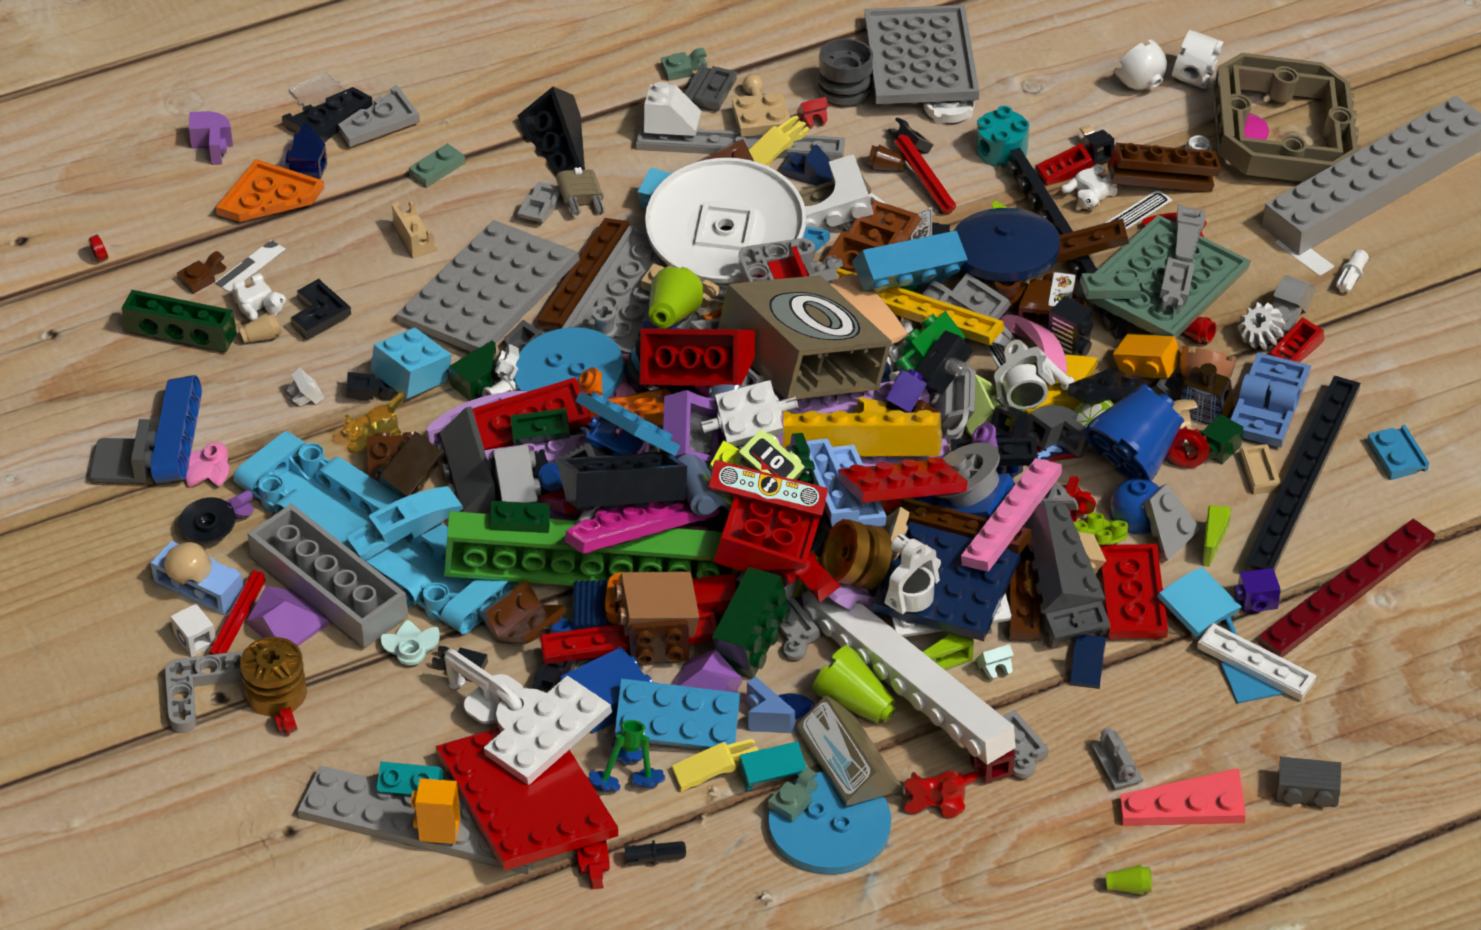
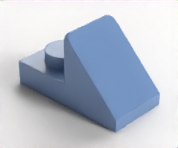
(768, 710)

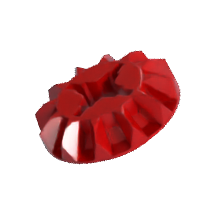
(1199, 452)

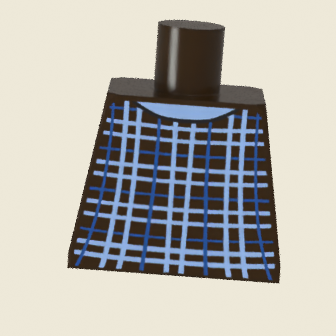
(1210, 392)

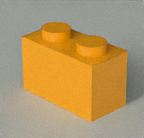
(1148, 355)
(436, 811)

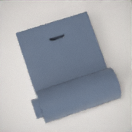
(698, 496)

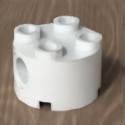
(1197, 59)

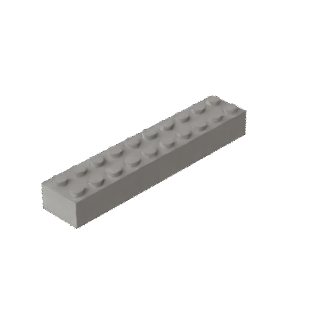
(1374, 176)

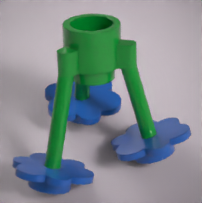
(627, 749)

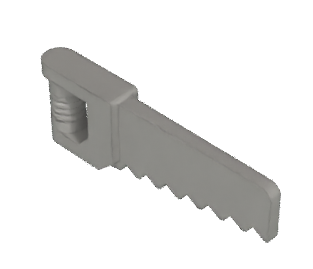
(1188, 225)

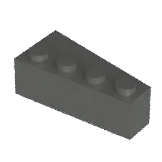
(1060, 560)

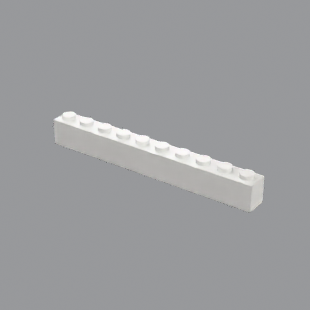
(915, 677)

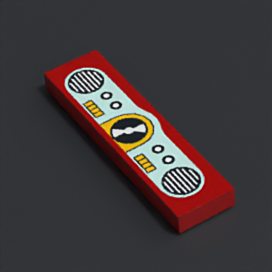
(768, 488)

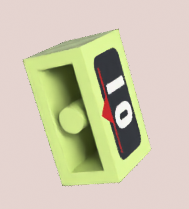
(767, 455)

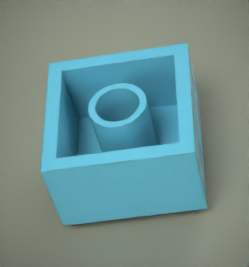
(410, 362)

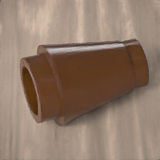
(885, 159)

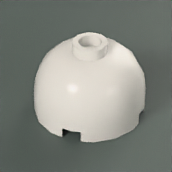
(1143, 66)

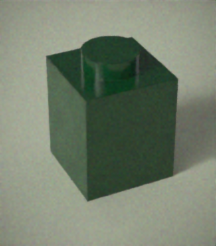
(1223, 437)

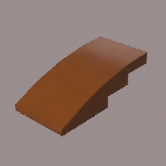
(884, 227)

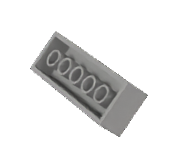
(328, 575)

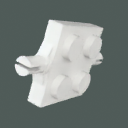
(747, 411)

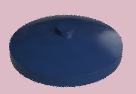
(1008, 244)

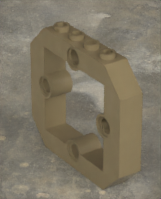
(1282, 80)

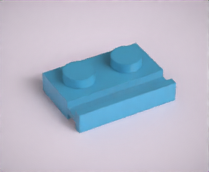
(1397, 452)

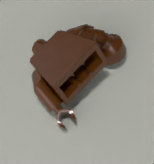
(1031, 298)

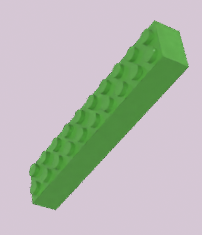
(548, 559)

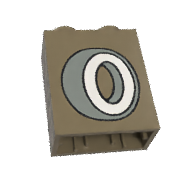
(807, 336)

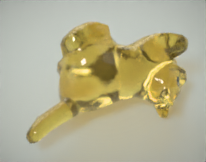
(379, 420)

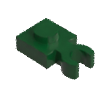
(800, 448)

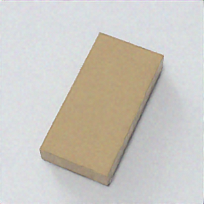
(1260, 469)

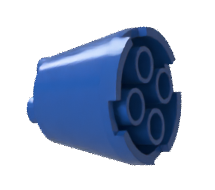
(1135, 432)

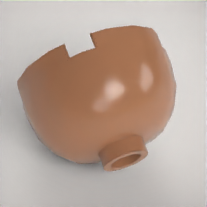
(1196, 358)

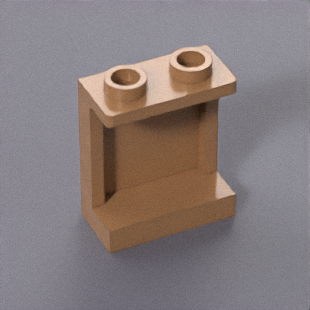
(656, 598)

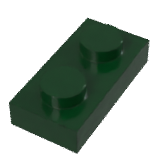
(540, 426)
(520, 516)

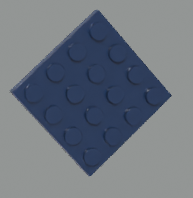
(964, 596)

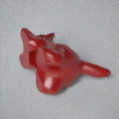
(941, 791)

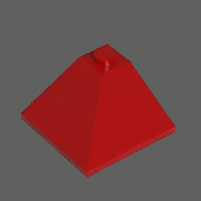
(765, 537)

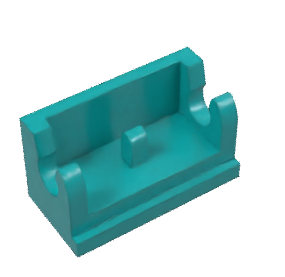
(771, 764)

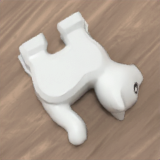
(1090, 187)
(257, 297)

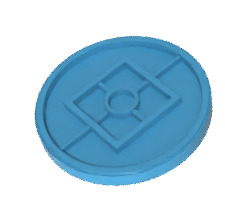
(566, 355)
(830, 834)

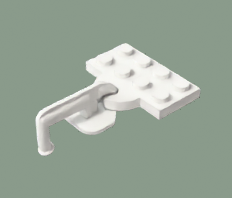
(532, 723)

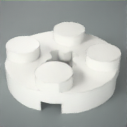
(949, 112)

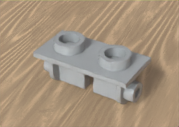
(1116, 759)

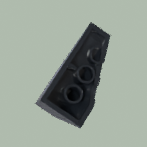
(555, 129)

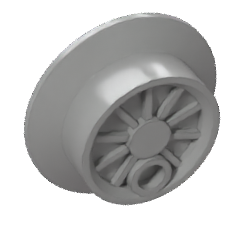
(978, 466)

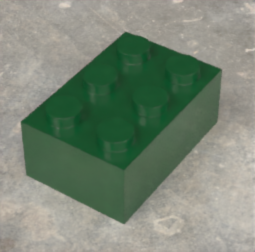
(752, 621)

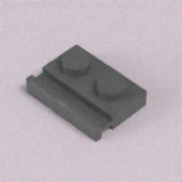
(711, 86)

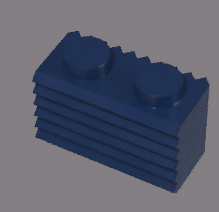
(589, 604)

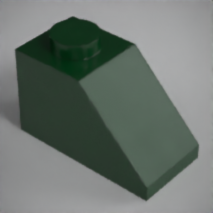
(474, 371)

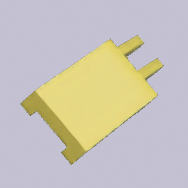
(777, 141)
(709, 763)

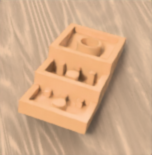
(870, 306)

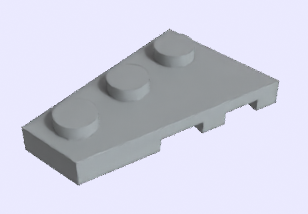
(380, 119)

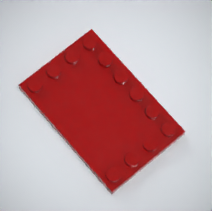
(524, 820)

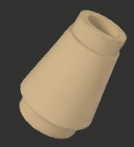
(262, 328)

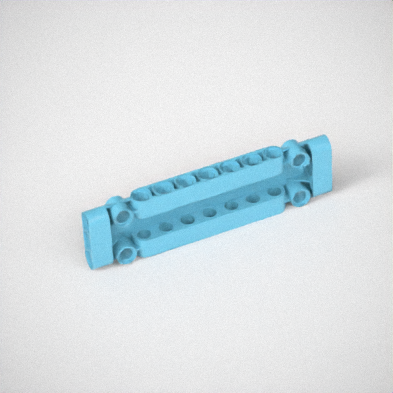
(340, 502)

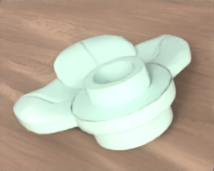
(410, 643)

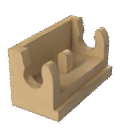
(413, 231)

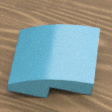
(1198, 601)

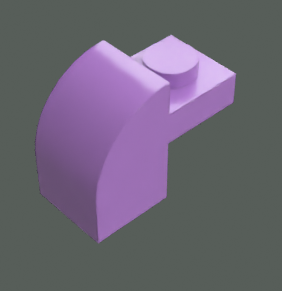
(210, 131)

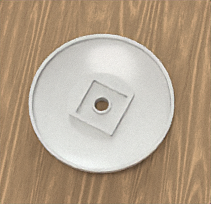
(719, 192)

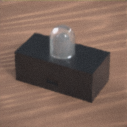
(944, 362)

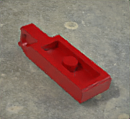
(593, 861)

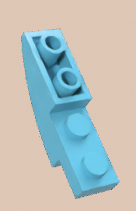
(405, 516)

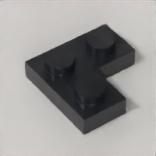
(323, 309)

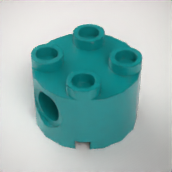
(999, 133)

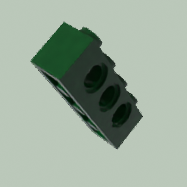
(179, 320)

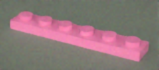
(1011, 515)

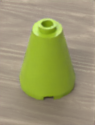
(674, 296)
(854, 686)

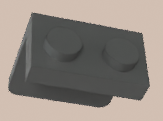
(124, 458)

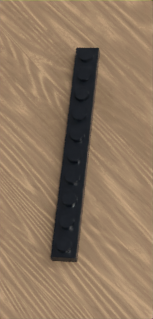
(1044, 205)
(1302, 475)

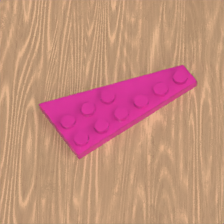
(629, 523)

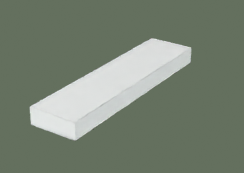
(1256, 661)

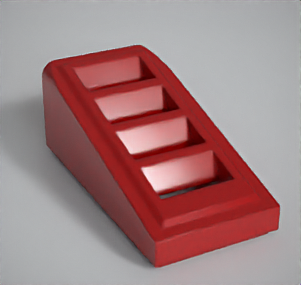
(1076, 156)
(1305, 328)

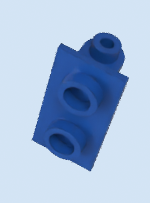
(602, 435)

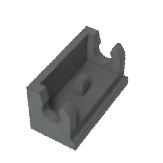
(1075, 622)

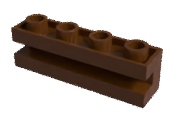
(1163, 167)

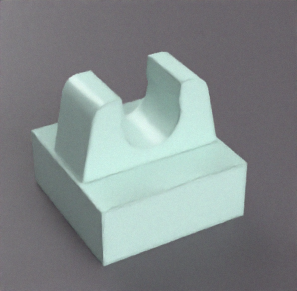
(996, 657)

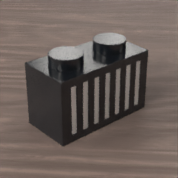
(1072, 326)

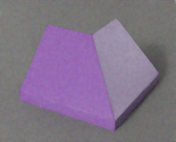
(285, 615)
(709, 672)

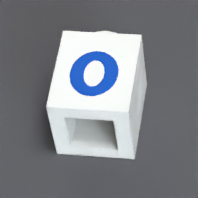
(193, 630)

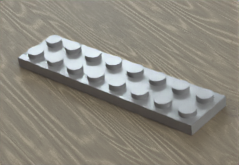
(356, 806)

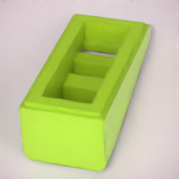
(1216, 527)
(951, 651)

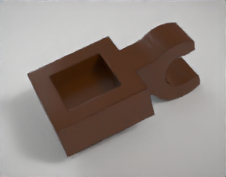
(201, 275)

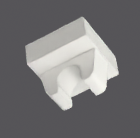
(304, 389)

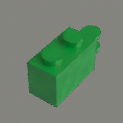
(920, 342)

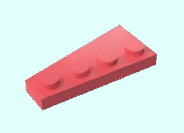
(1197, 800)

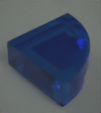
(800, 703)

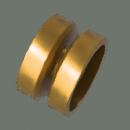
(857, 554)

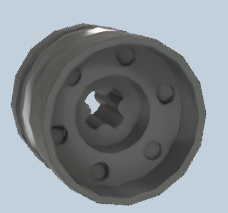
(845, 71)

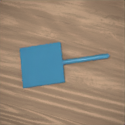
(1243, 685)

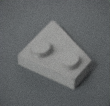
(1169, 521)

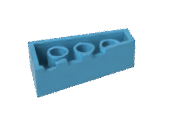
(910, 262)

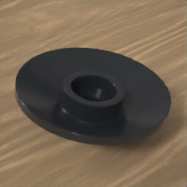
(207, 520)

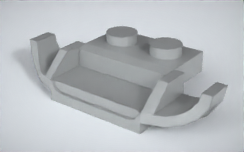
(976, 297)
(955, 404)

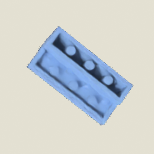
(840, 501)

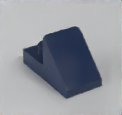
(809, 169)
(1088, 661)

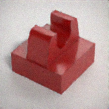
(812, 109)

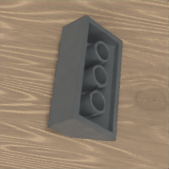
(467, 464)

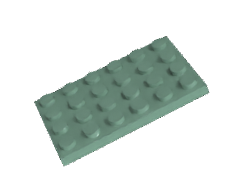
(1147, 258)

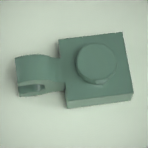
(681, 65)
(794, 799)

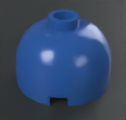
(1128, 504)

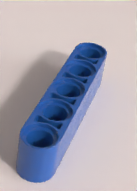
(176, 429)

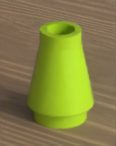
(1130, 880)

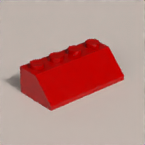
(695, 356)

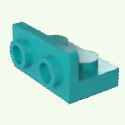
(404, 778)

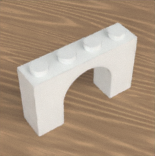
(846, 202)

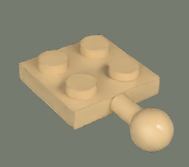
(758, 112)

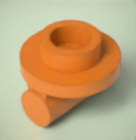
(591, 381)

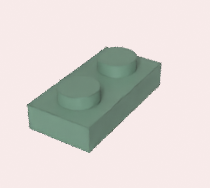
(437, 165)
(1110, 285)

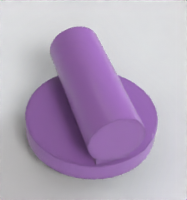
(985, 434)
(241, 504)

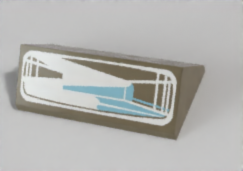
(846, 753)

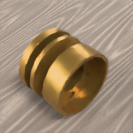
(273, 675)

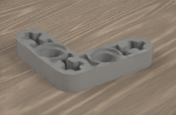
(761, 254)
(187, 682)

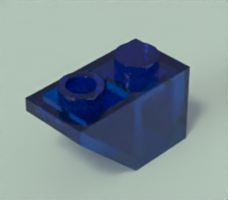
(308, 153)

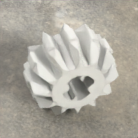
(1261, 326)

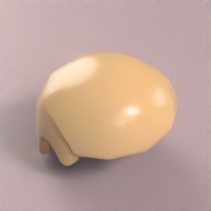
(187, 562)

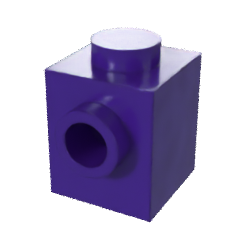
(905, 390)
(1257, 590)

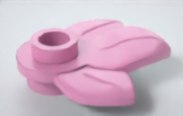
(208, 463)

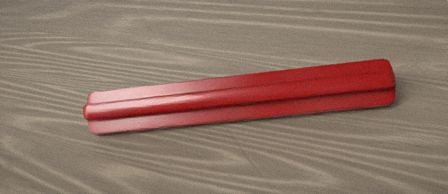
(925, 174)
(238, 613)

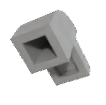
(1292, 298)

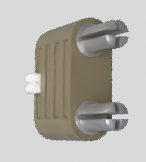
(580, 187)

